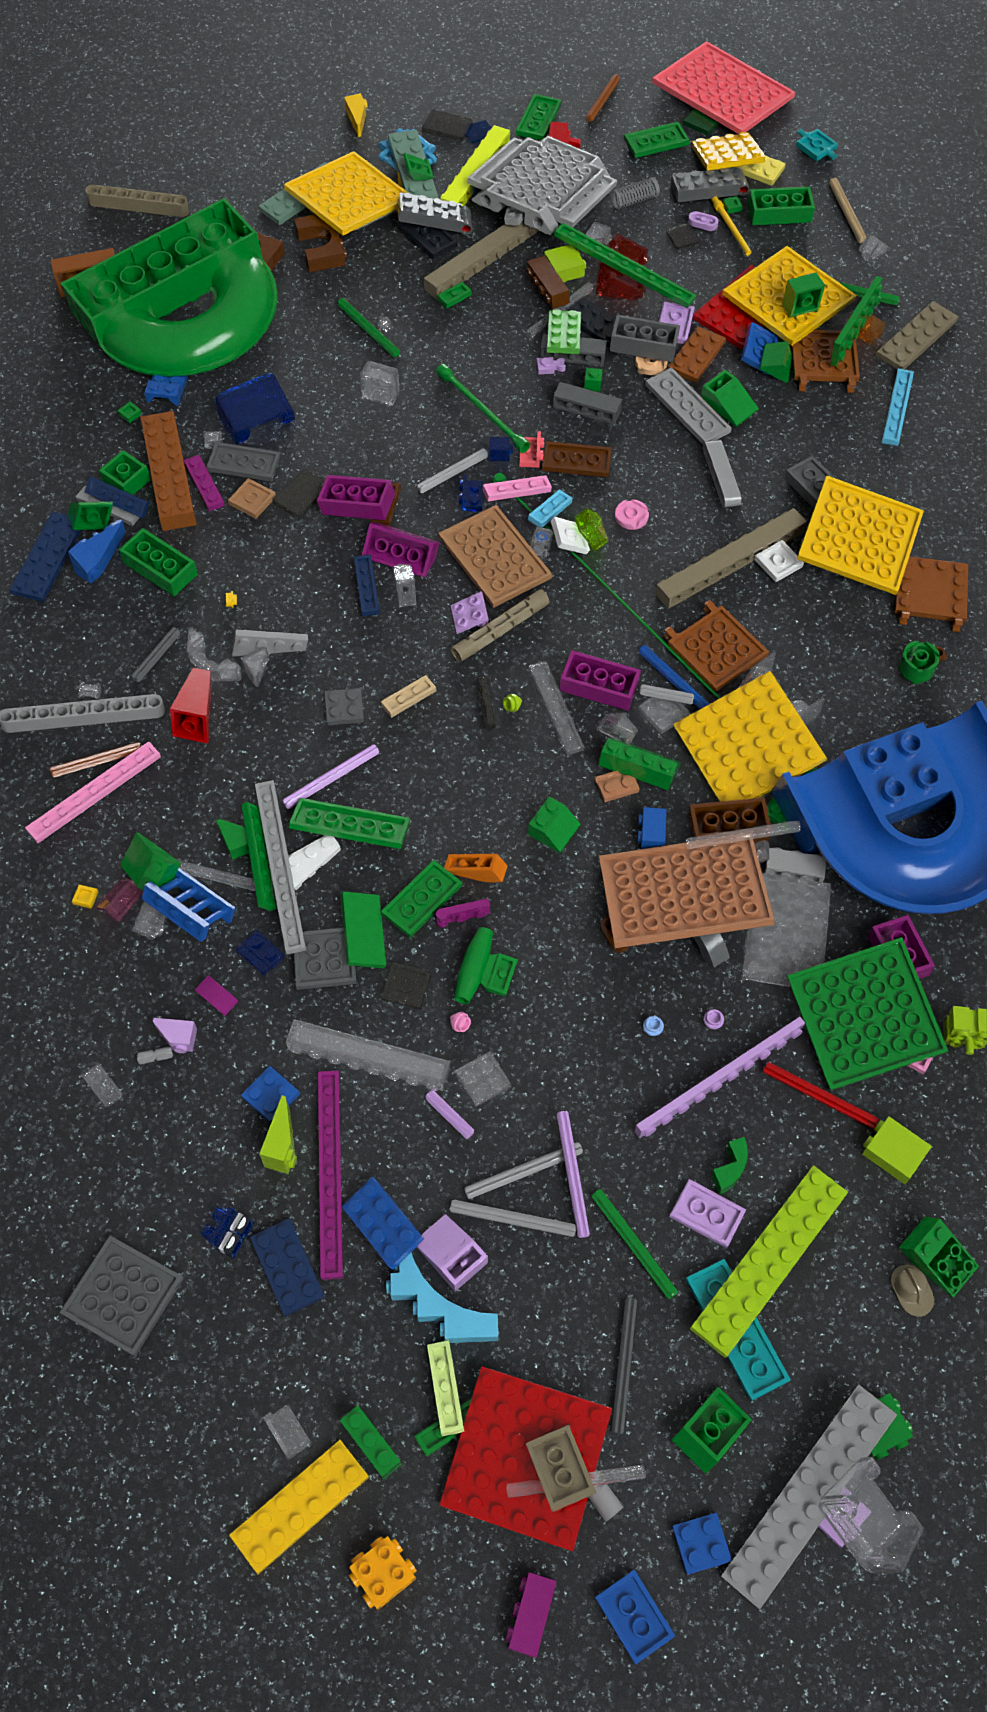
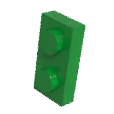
(454, 295)

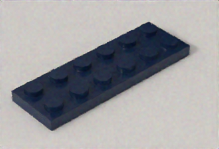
(45, 558)

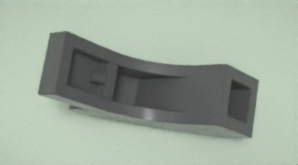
(712, 948)

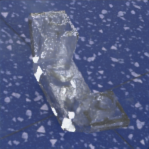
(223, 672)

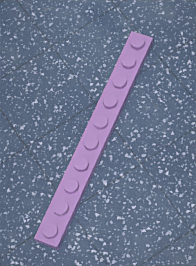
(715, 1081)

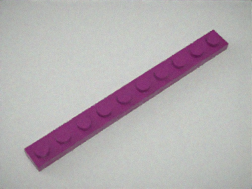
(330, 1176)

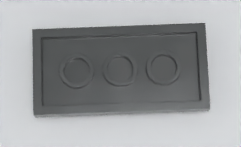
(243, 461)

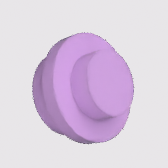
(713, 1019)

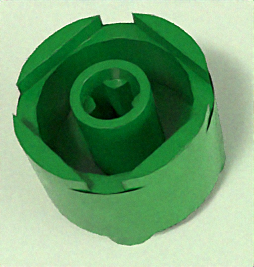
(919, 662)

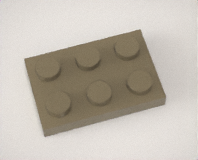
(560, 1468)

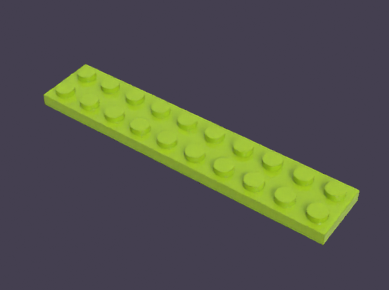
(768, 1262)

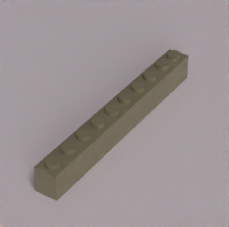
(477, 257)
(729, 558)

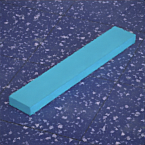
(897, 407)

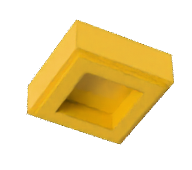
(85, 896)

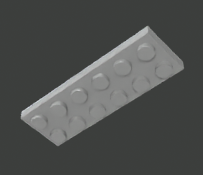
(687, 406)

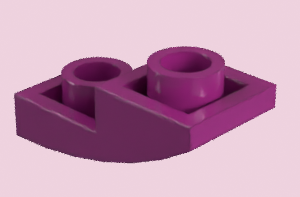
(216, 995)

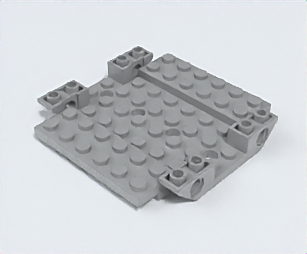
(544, 181)

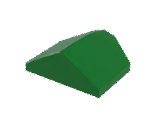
(418, 168)

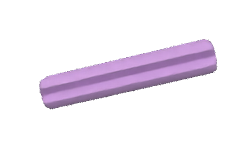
(449, 1114)

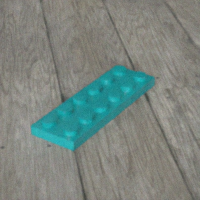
(753, 1355)

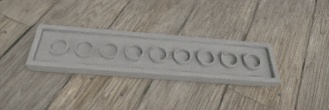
(795, 1511)

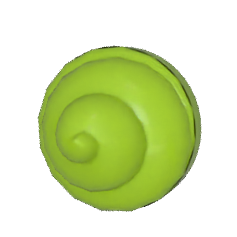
(512, 702)

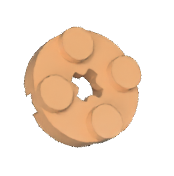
(650, 368)

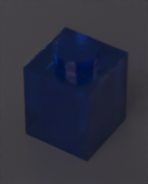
(500, 448)

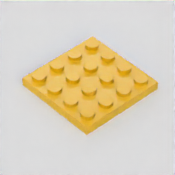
(728, 151)

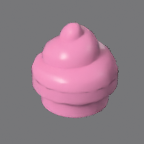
(460, 1021)

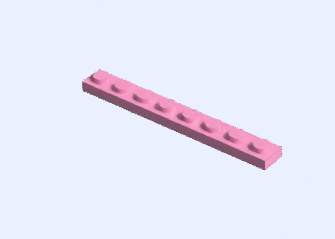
(92, 792)

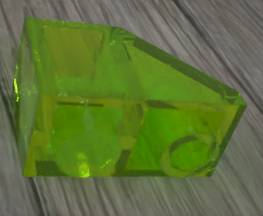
(591, 528)

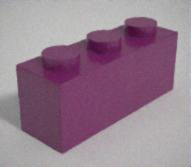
(531, 1615)

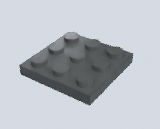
(323, 961)

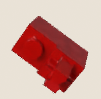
(561, 132)

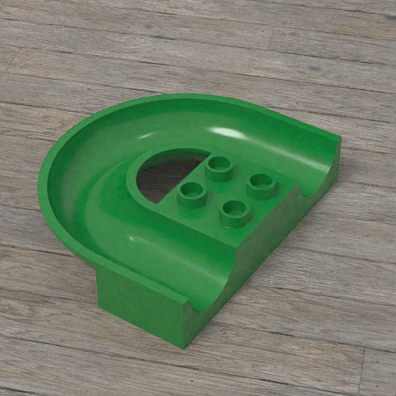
(131, 290)

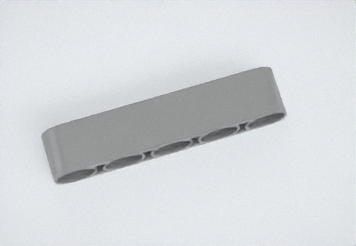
(722, 473)

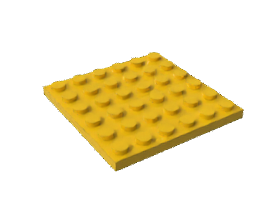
(346, 192)
(763, 290)
(860, 535)
(749, 740)

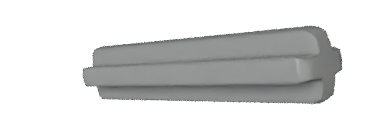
(667, 694)

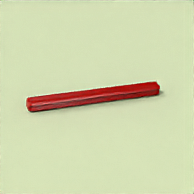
(821, 1095)

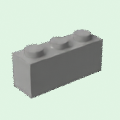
(795, 865)

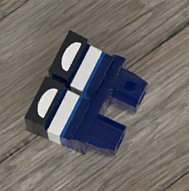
(229, 1232)

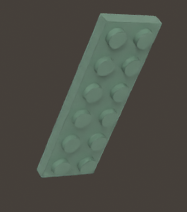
(410, 143)
(282, 206)

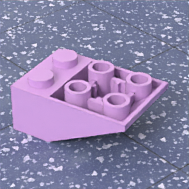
(452, 1252)

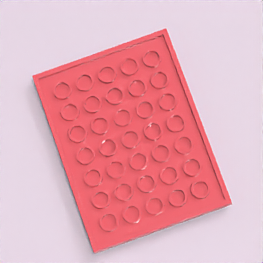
(723, 87)

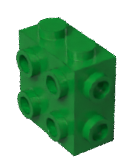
(897, 1433)

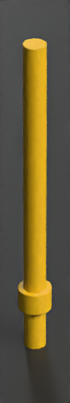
(719, 207)

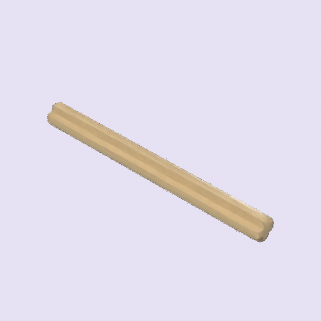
(847, 209)

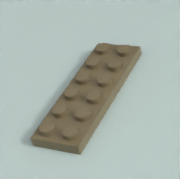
(917, 336)

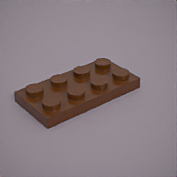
(577, 459)

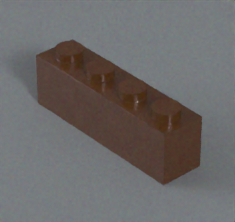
(548, 282)

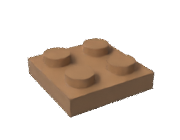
(252, 498)

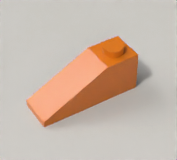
(477, 866)

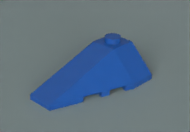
(93, 555)

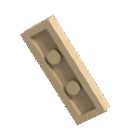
(408, 696)

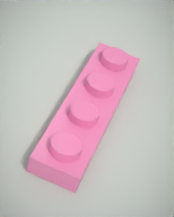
(517, 488)

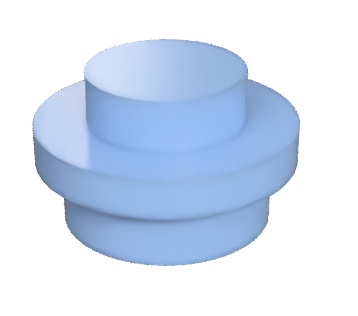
(653, 1026)

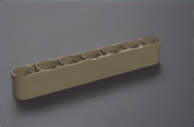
(137, 200)

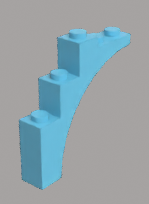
(459, 1323)

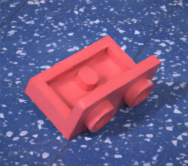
(534, 454)

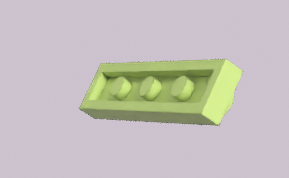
(445, 1388)

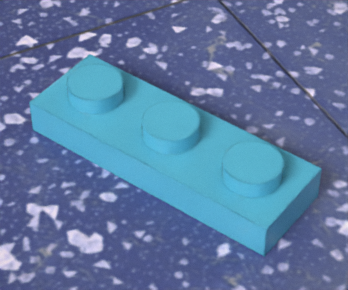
(550, 508)

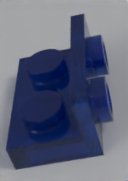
(471, 495)

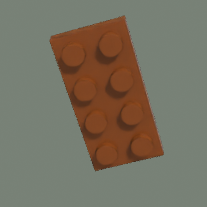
(697, 354)

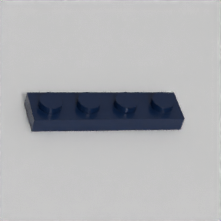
(117, 496)
(366, 585)

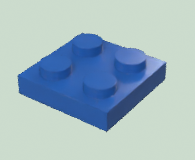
(267, 1091)
(701, 1543)

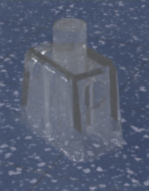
(404, 578)

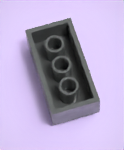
(644, 338)

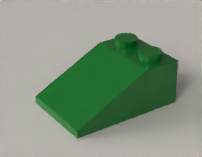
(148, 863)
(712, 1430)

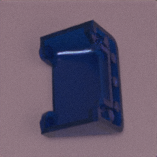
(252, 405)

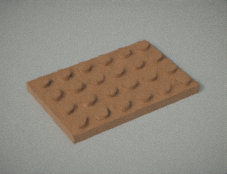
(495, 556)

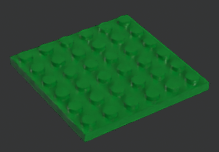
(866, 1014)

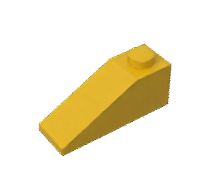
(356, 111)

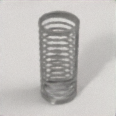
(652, 193)

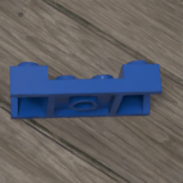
(166, 388)

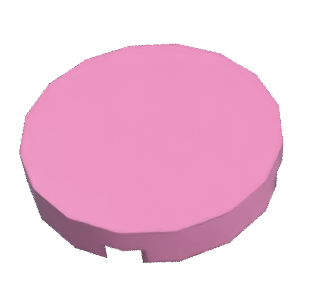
(631, 514)

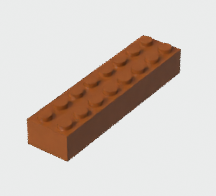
(168, 471)

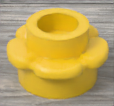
(231, 599)

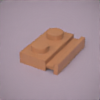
(616, 785)

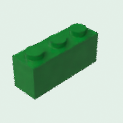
(370, 1442)

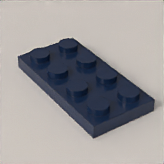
(287, 1267)

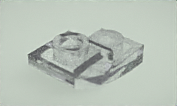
(102, 1085)

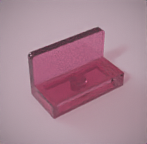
(120, 899)

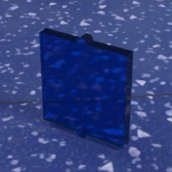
(478, 131)

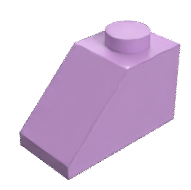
(177, 1033)

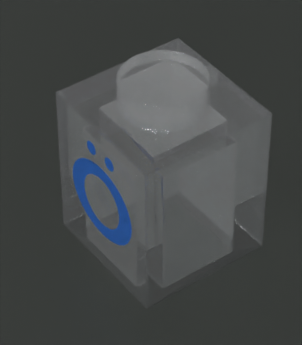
(542, 541)

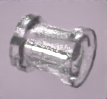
(89, 690)

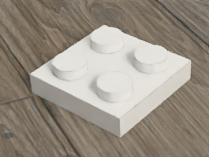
(568, 536)
(778, 561)

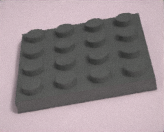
(122, 1296)

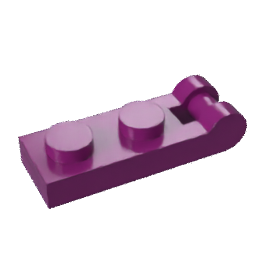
(462, 912)

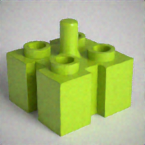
(966, 1028)

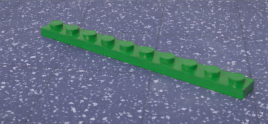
(625, 265)

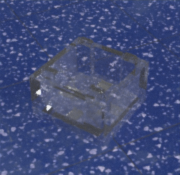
(379, 383)

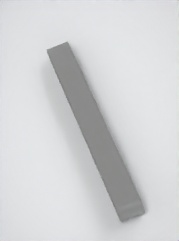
(70, 714)

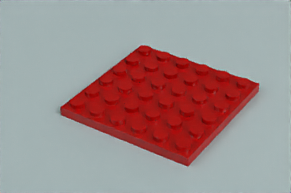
(494, 1453)

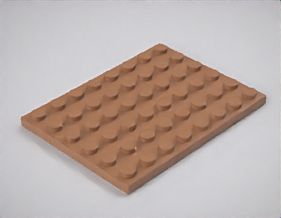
(684, 892)

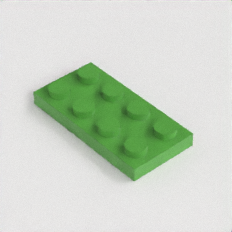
(564, 332)

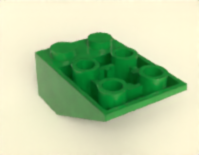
(728, 398)
(939, 1255)

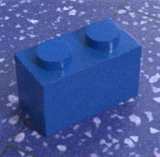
(653, 828)

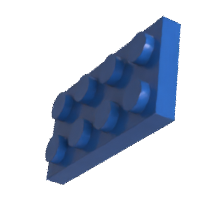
(383, 1223)

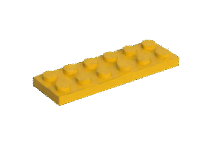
(298, 1506)

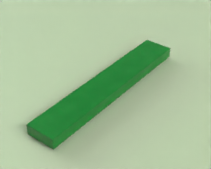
(258, 856)

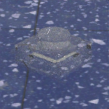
(211, 438)

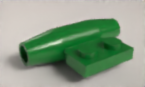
(480, 967)

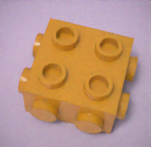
(382, 1572)

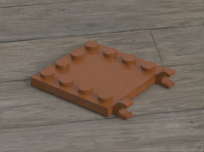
(813, 358)
(933, 591)
(716, 647)

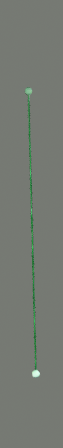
(499, 477)

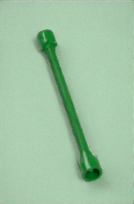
(519, 441)

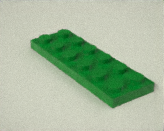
(856, 321)
(349, 823)

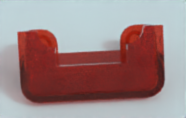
(616, 284)

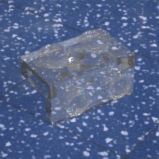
(149, 922)

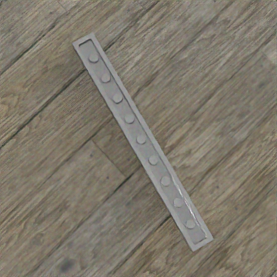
(280, 868)

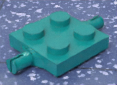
(816, 144)

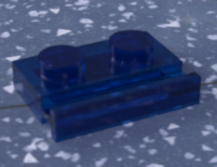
(260, 952)

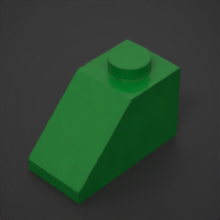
(593, 379)
(234, 838)

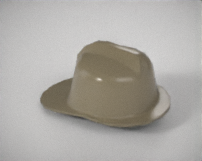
(912, 1290)

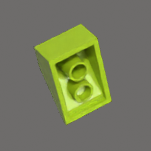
(278, 1147)

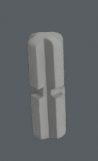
(159, 1054)

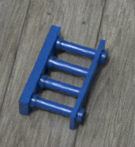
(181, 915)

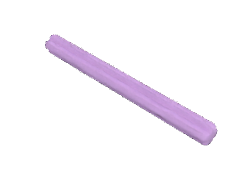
(331, 776)
(573, 1174)

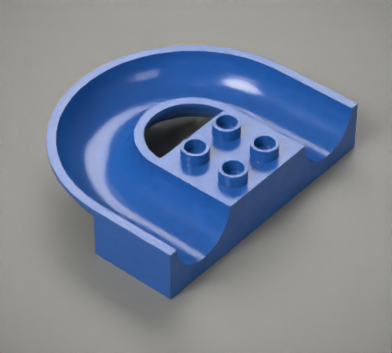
(857, 797)

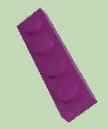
(204, 483)

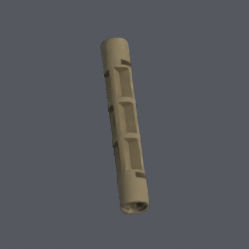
(499, 625)

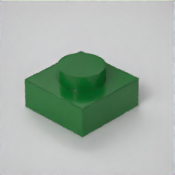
(732, 205)
(129, 412)

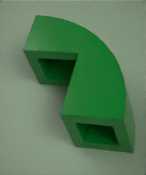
(728, 1175)

